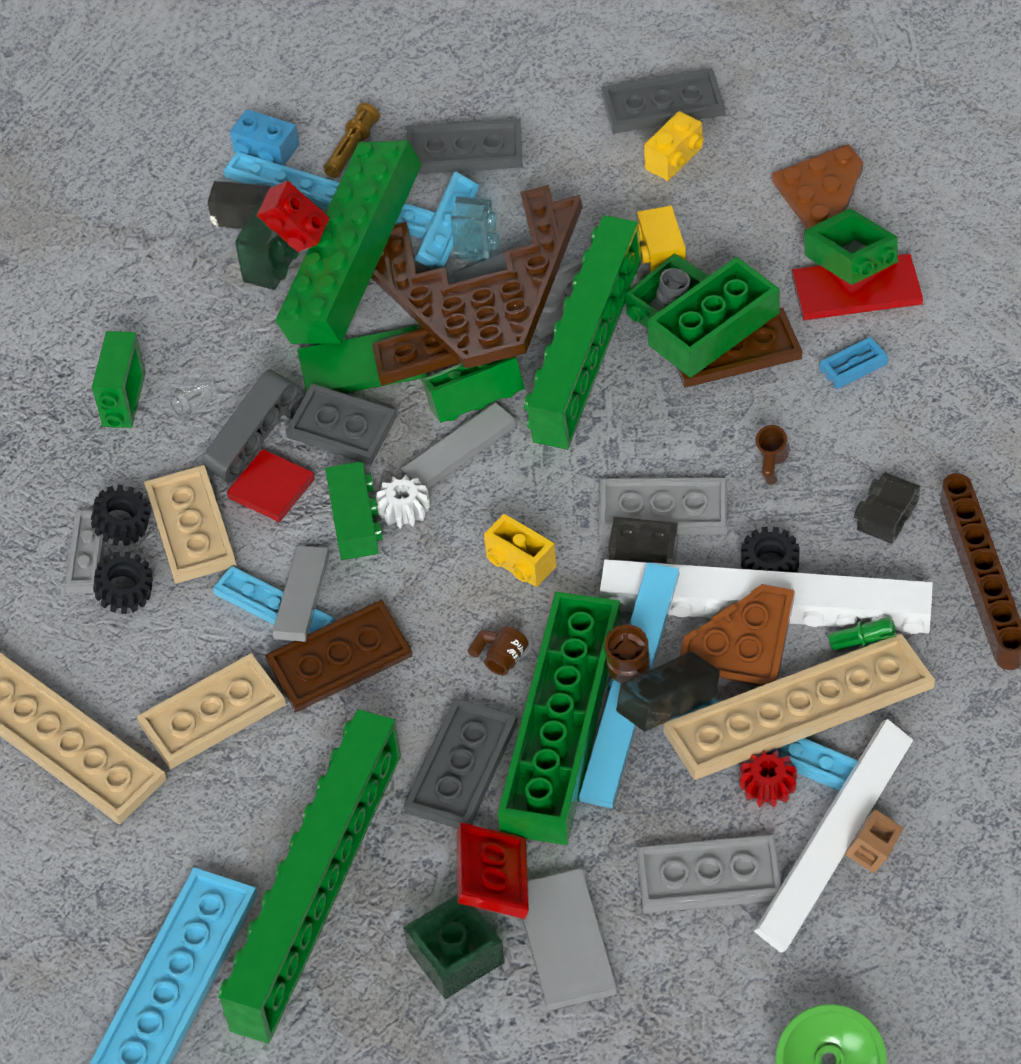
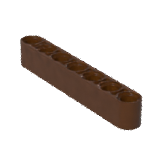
(982, 570)

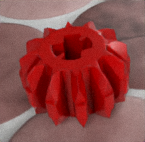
(768, 778)

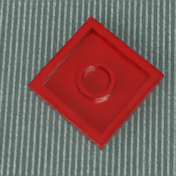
(270, 485)

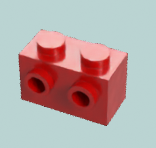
(293, 216)

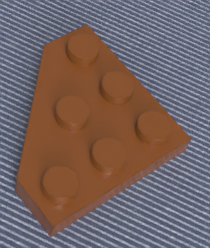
(820, 184)
(746, 637)

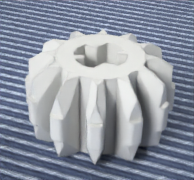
(403, 501)

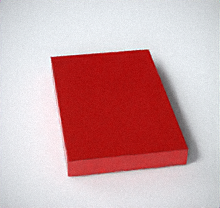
(492, 870)

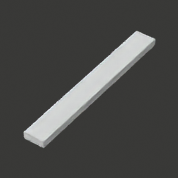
(833, 836)

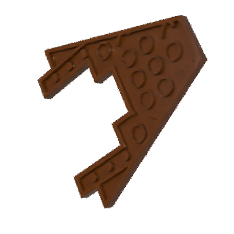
(491, 313)

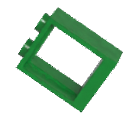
(825, 241)
(645, 291)
(118, 379)

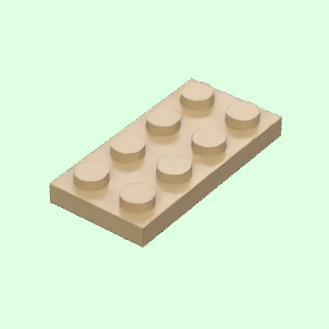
(190, 524)
(211, 710)

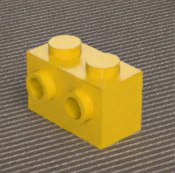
(673, 145)
(659, 236)
(520, 550)

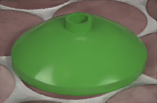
(832, 1030)

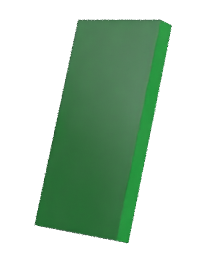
(346, 365)

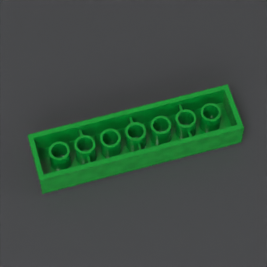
(357, 231)
(583, 332)
(559, 720)

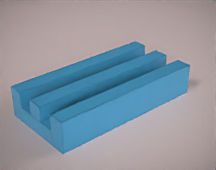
(856, 366)

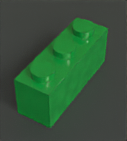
(469, 389)
(353, 510)

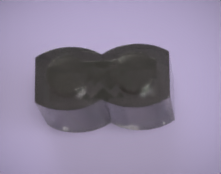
(887, 507)

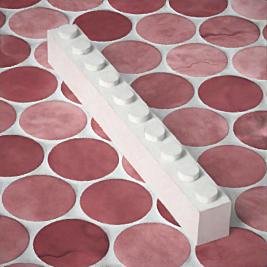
(817, 599)

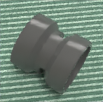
(672, 285)

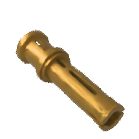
(356, 131)

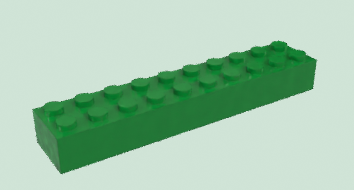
(310, 877)

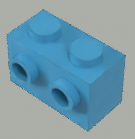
(264, 137)

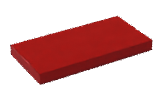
(827, 295)

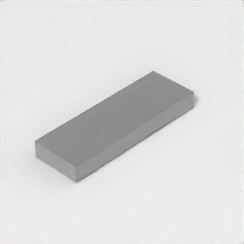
(84, 554)

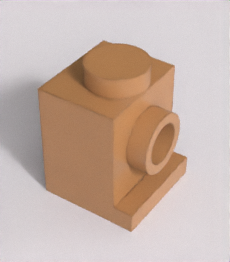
(874, 841)

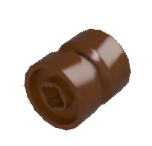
(626, 652)

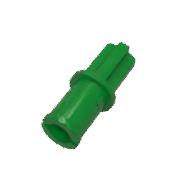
(863, 633)

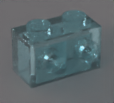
(474, 229)

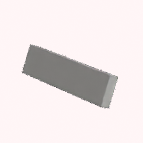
(460, 446)
(301, 593)

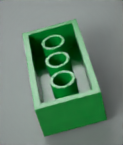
(713, 316)

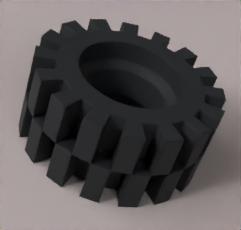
(119, 529)
(774, 543)
(120, 597)

